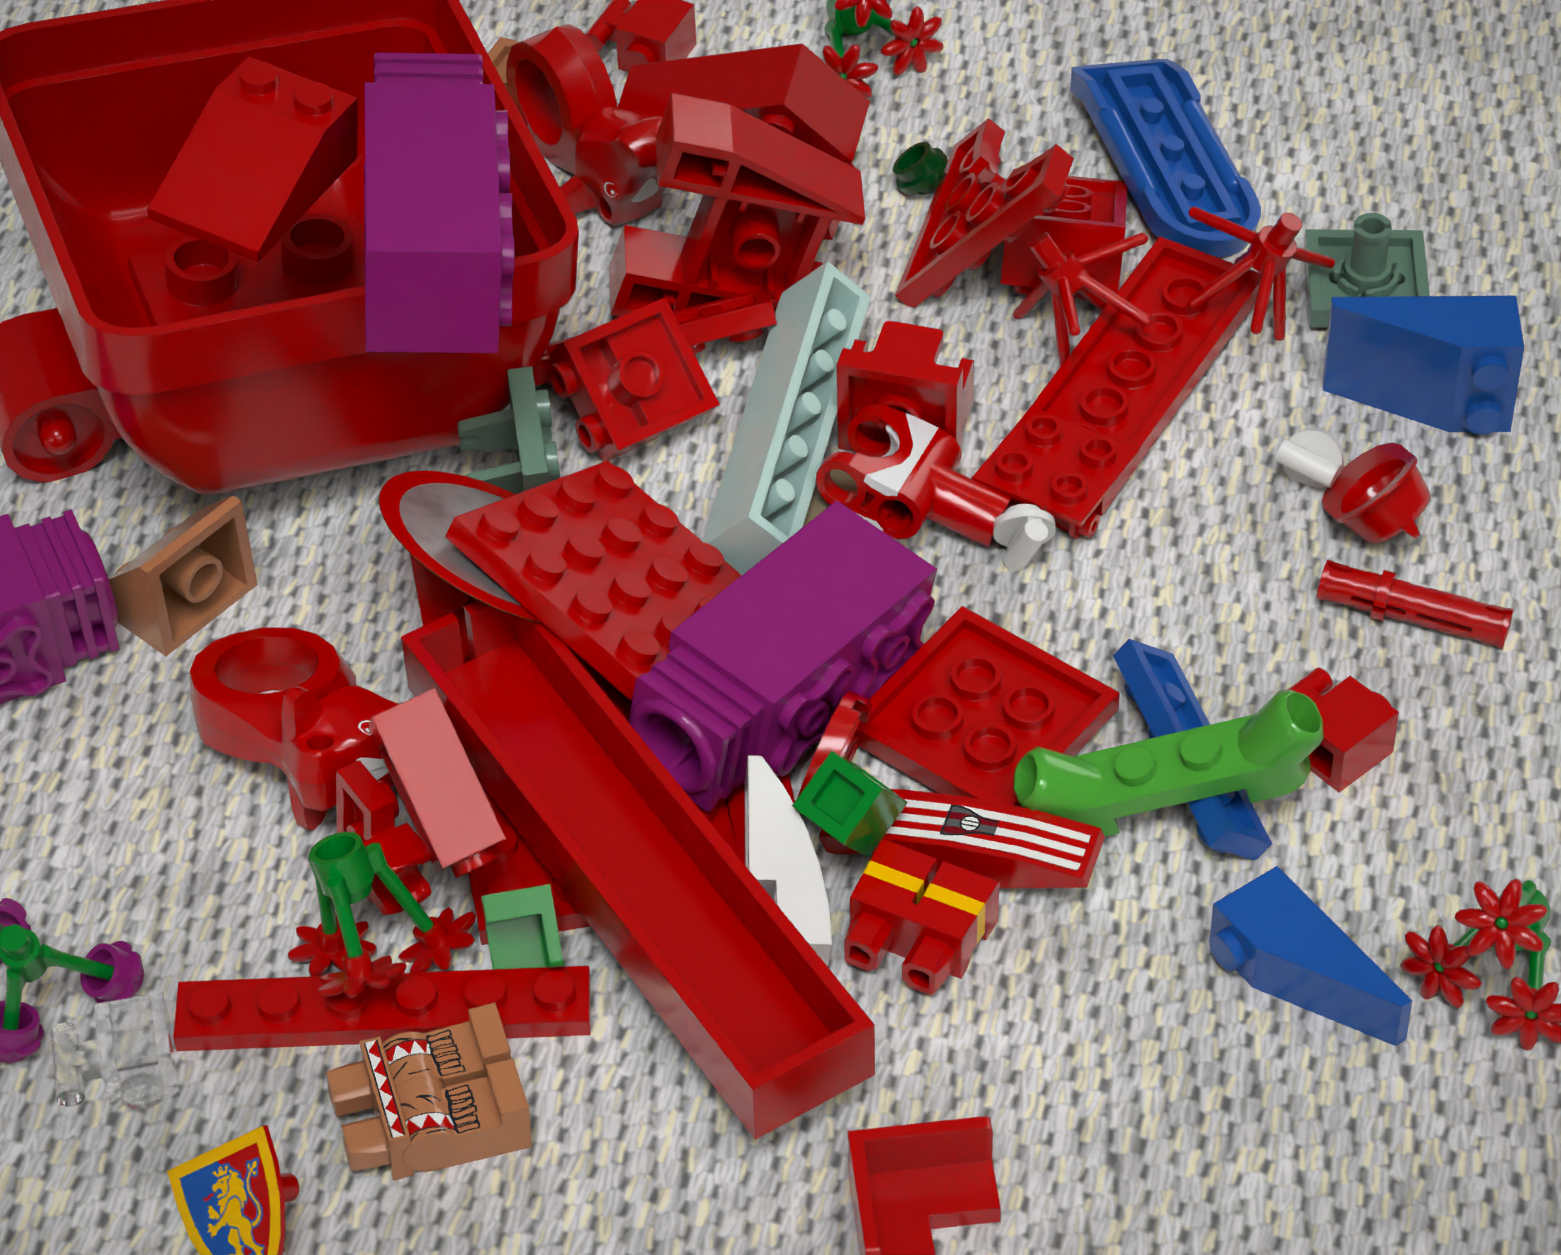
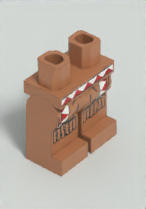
(433, 1098)

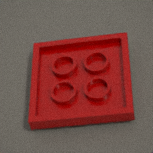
(977, 705)

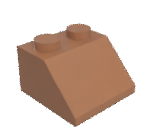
(186, 577)

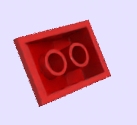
(257, 158)
(1083, 222)

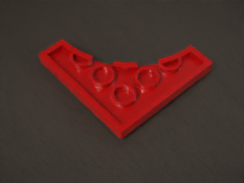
(979, 210)

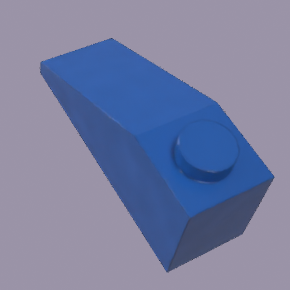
(1302, 957)

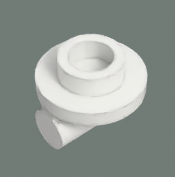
(1312, 457)
(1023, 531)

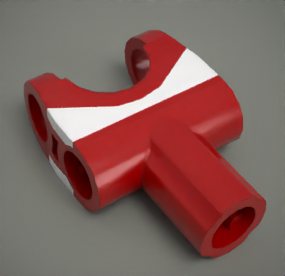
(910, 479)

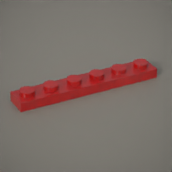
(296, 1015)

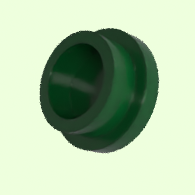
(920, 168)

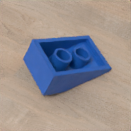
(1428, 358)

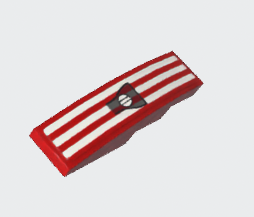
(993, 840)

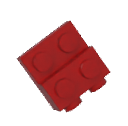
(631, 380)

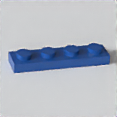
(1170, 706)

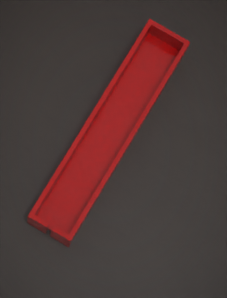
(645, 868)

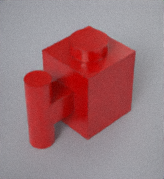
(646, 31)
(1357, 728)

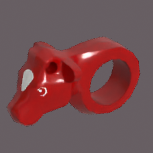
(580, 128)
(304, 728)

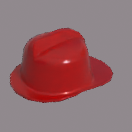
(1379, 494)

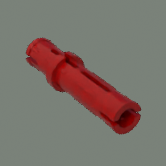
(1405, 601)

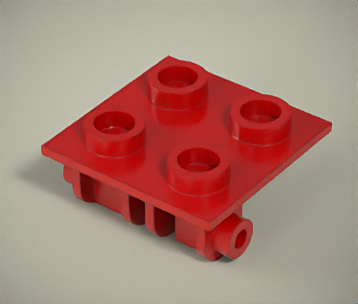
(1057, 469)

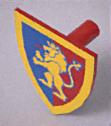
(235, 1197)

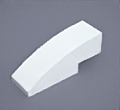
(784, 857)

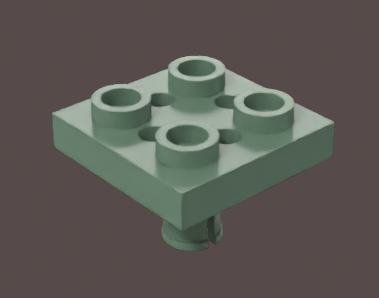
(1367, 264)

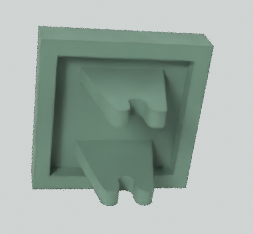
(521, 428)

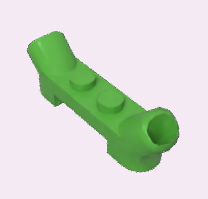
(1252, 753)

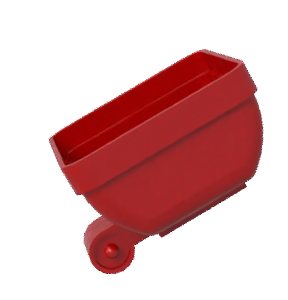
(194, 352)

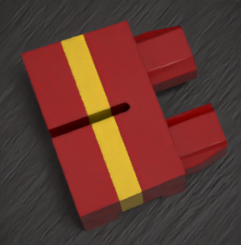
(919, 915)

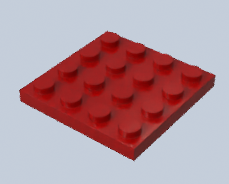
(596, 566)

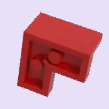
(920, 1181)

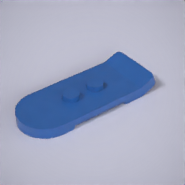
(1167, 151)

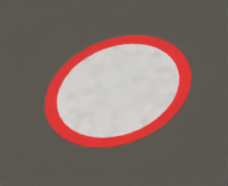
(419, 513)

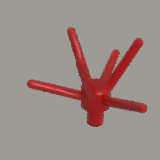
(1268, 255)
(1065, 275)

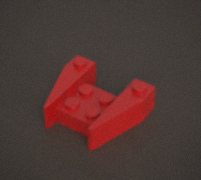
(757, 216)

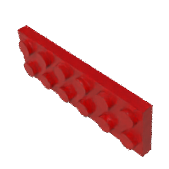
(1136, 377)

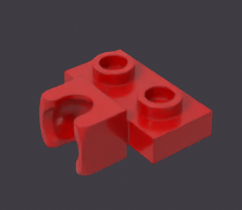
(371, 812)

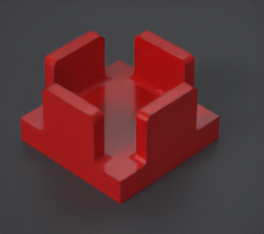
(904, 377)

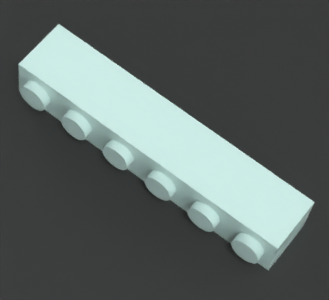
(786, 418)

